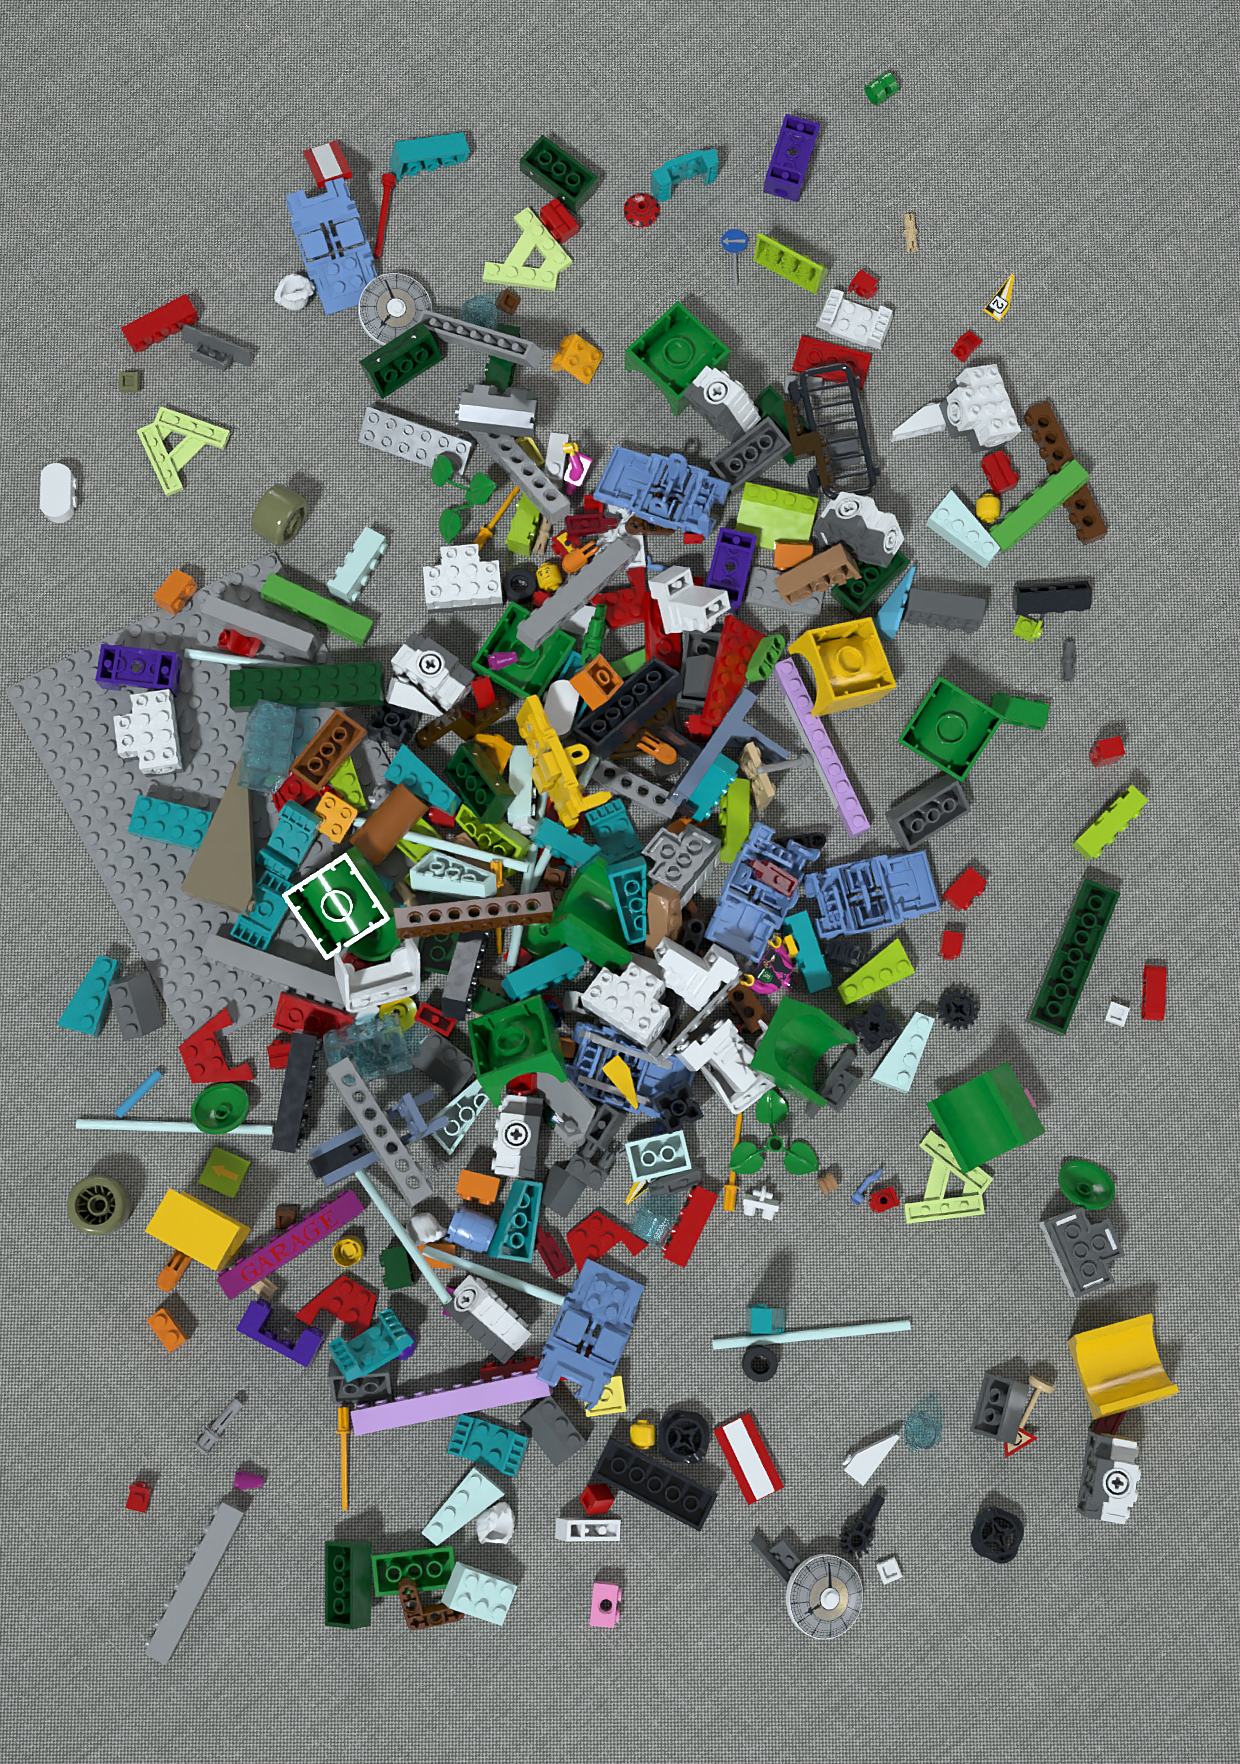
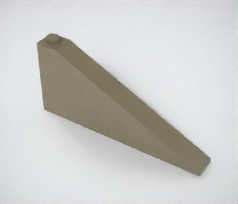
(226, 858)

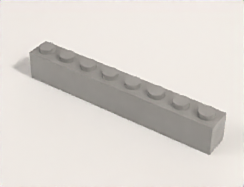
(482, 339)
(575, 594)
(273, 969)
(195, 1582)

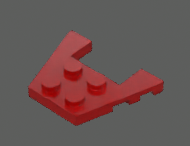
(625, 605)
(299, 792)
(205, 1058)
(598, 1236)
(346, 1302)

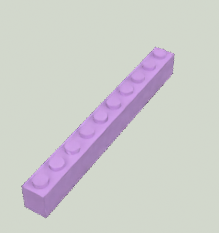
(848, 804)
(449, 1402)

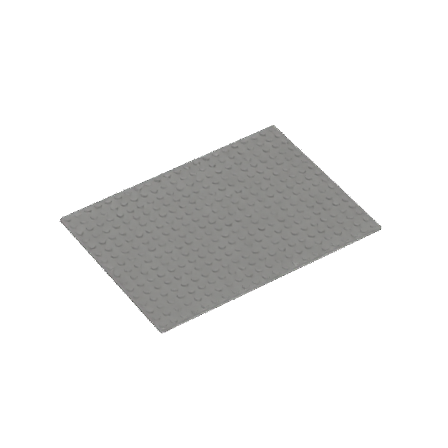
(77, 744)

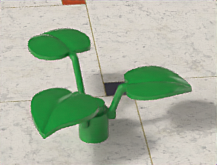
(478, 493)
(746, 1158)

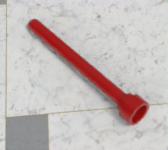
(388, 182)

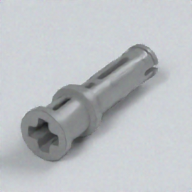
(210, 1432)

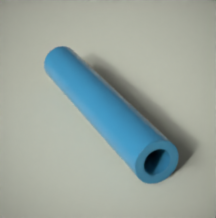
(138, 1093)

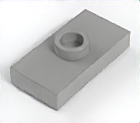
(812, 382)

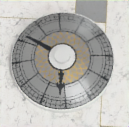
(391, 306)
(824, 1596)

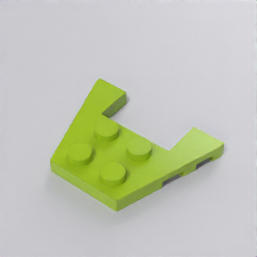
(417, 851)

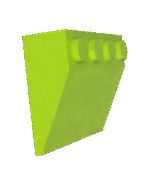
(789, 263)
(775, 515)

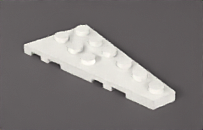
(635, 542)

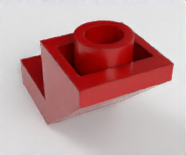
(238, 643)
(483, 691)

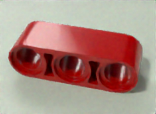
(1153, 992)

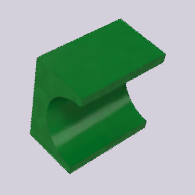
(675, 353)
(534, 669)
(950, 729)
(340, 902)
(589, 917)
(515, 1043)
(794, 1045)
(986, 1117)

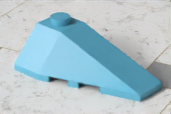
(890, 614)

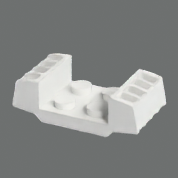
(854, 321)

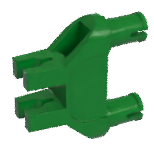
(595, 634)

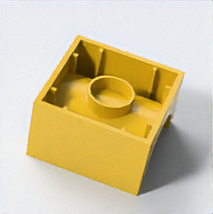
(846, 665)
(198, 1230)
(1120, 1367)

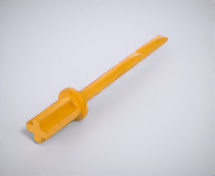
(485, 532)
(496, 868)
(730, 1190)
(343, 1429)

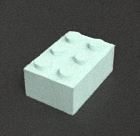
(657, 1155)
(479, 1593)

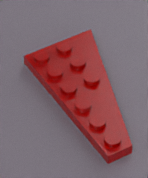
(728, 675)

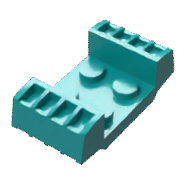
(682, 168)
(614, 831)
(290, 840)
(270, 910)
(371, 1347)
(488, 1444)

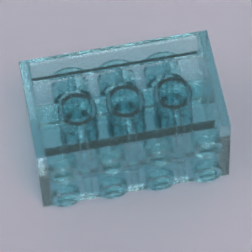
(267, 746)
(375, 1047)

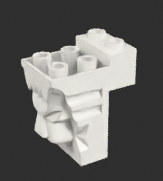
(684, 604)
(692, 975)
(723, 1051)

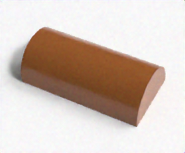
(327, 750)
(389, 824)

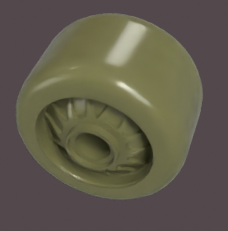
(279, 515)
(83, 1204)

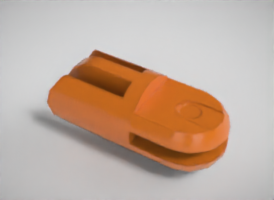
(576, 559)
(662, 750)
(679, 825)
(173, 1270)

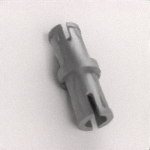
(1068, 661)

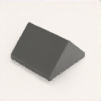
(842, 449)
(698, 675)
(561, 1191)

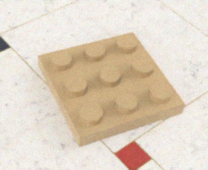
(762, 788)

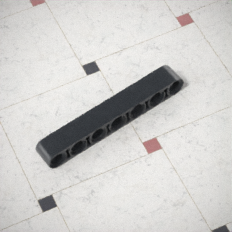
(674, 1012)

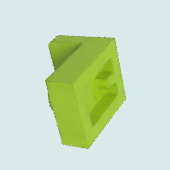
(1027, 629)

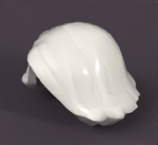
(294, 292)
(424, 1229)
(496, 1524)

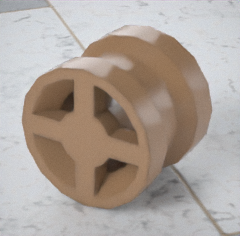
(827, 1183)

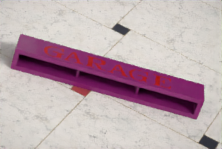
(290, 1245)

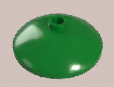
(538, 941)
(377, 947)
(219, 1101)
(1086, 1184)

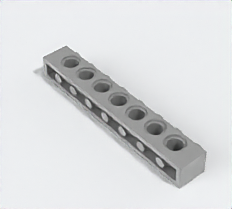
(517, 466)
(647, 802)
(412, 1195)

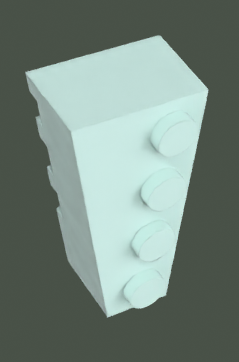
(521, 784)

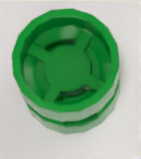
(881, 88)

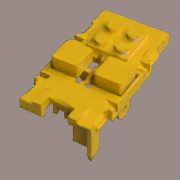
(556, 768)

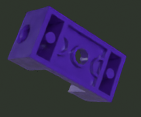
(785, 171)
(732, 548)
(159, 668)
(253, 1326)

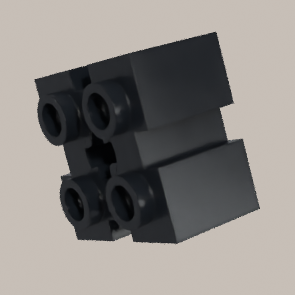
(392, 725)
(870, 1039)
(687, 1110)

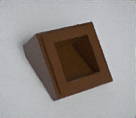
(507, 302)
(285, 1216)

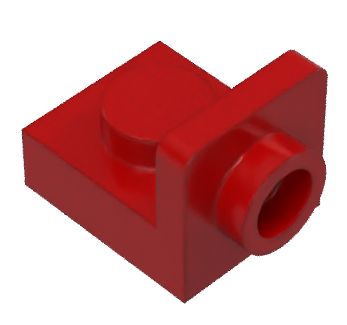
(966, 345)
(139, 1496)

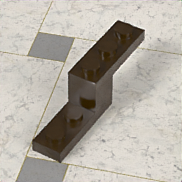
(809, 445)
(462, 722)

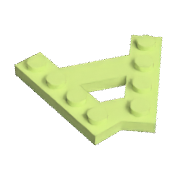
(513, 269)
(197, 436)
(933, 1204)

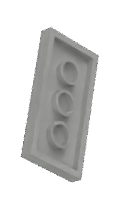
(764, 593)

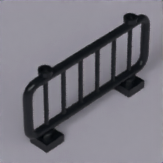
(796, 393)

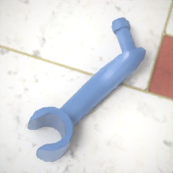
(655, 566)
(857, 1197)

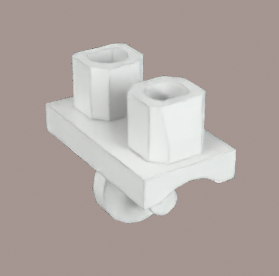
(762, 1200)

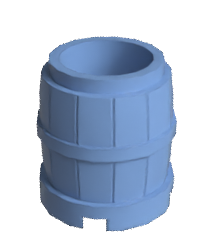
(471, 1229)

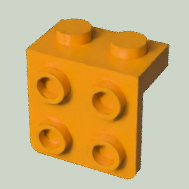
(577, 358)
(497, 749)
(337, 817)

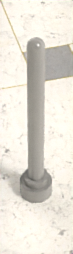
(803, 762)

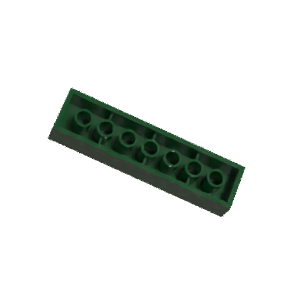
(309, 686)
(1072, 957)

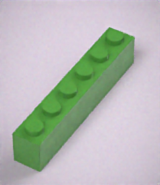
(1039, 506)
(316, 609)

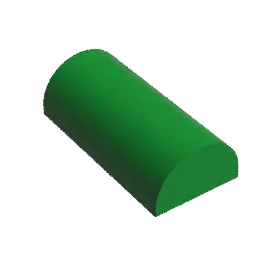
(427, 1566)

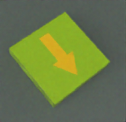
(224, 1172)

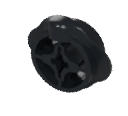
(698, 1451)
(1015, 1527)

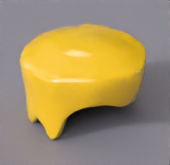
(348, 1251)

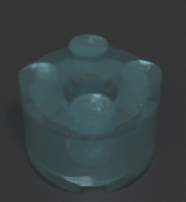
(480, 307)
(650, 1228)

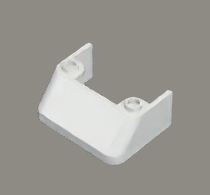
(380, 982)
(739, 1101)

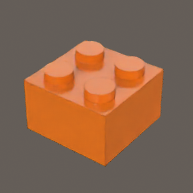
(596, 681)
(478, 1186)

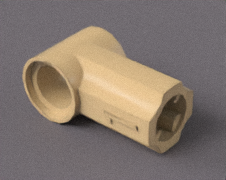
(265, 1288)

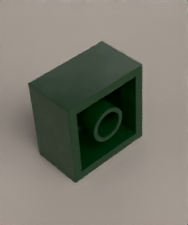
(397, 1268)

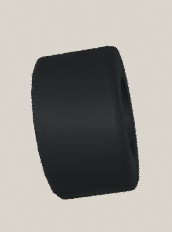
(519, 597)
(772, 1363)

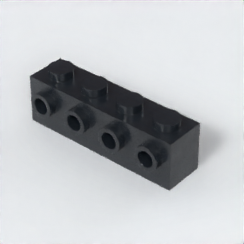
(1052, 598)

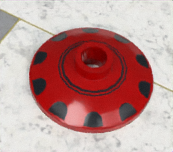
(641, 217)

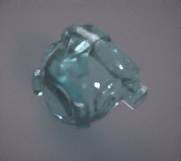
(922, 1432)

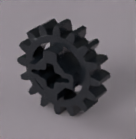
(963, 1015)

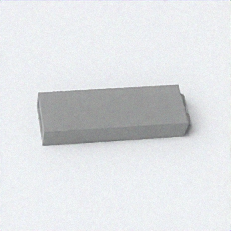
(251, 624)

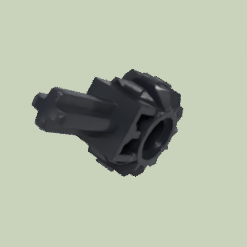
(862, 1528)

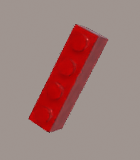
(160, 323)
(690, 1226)

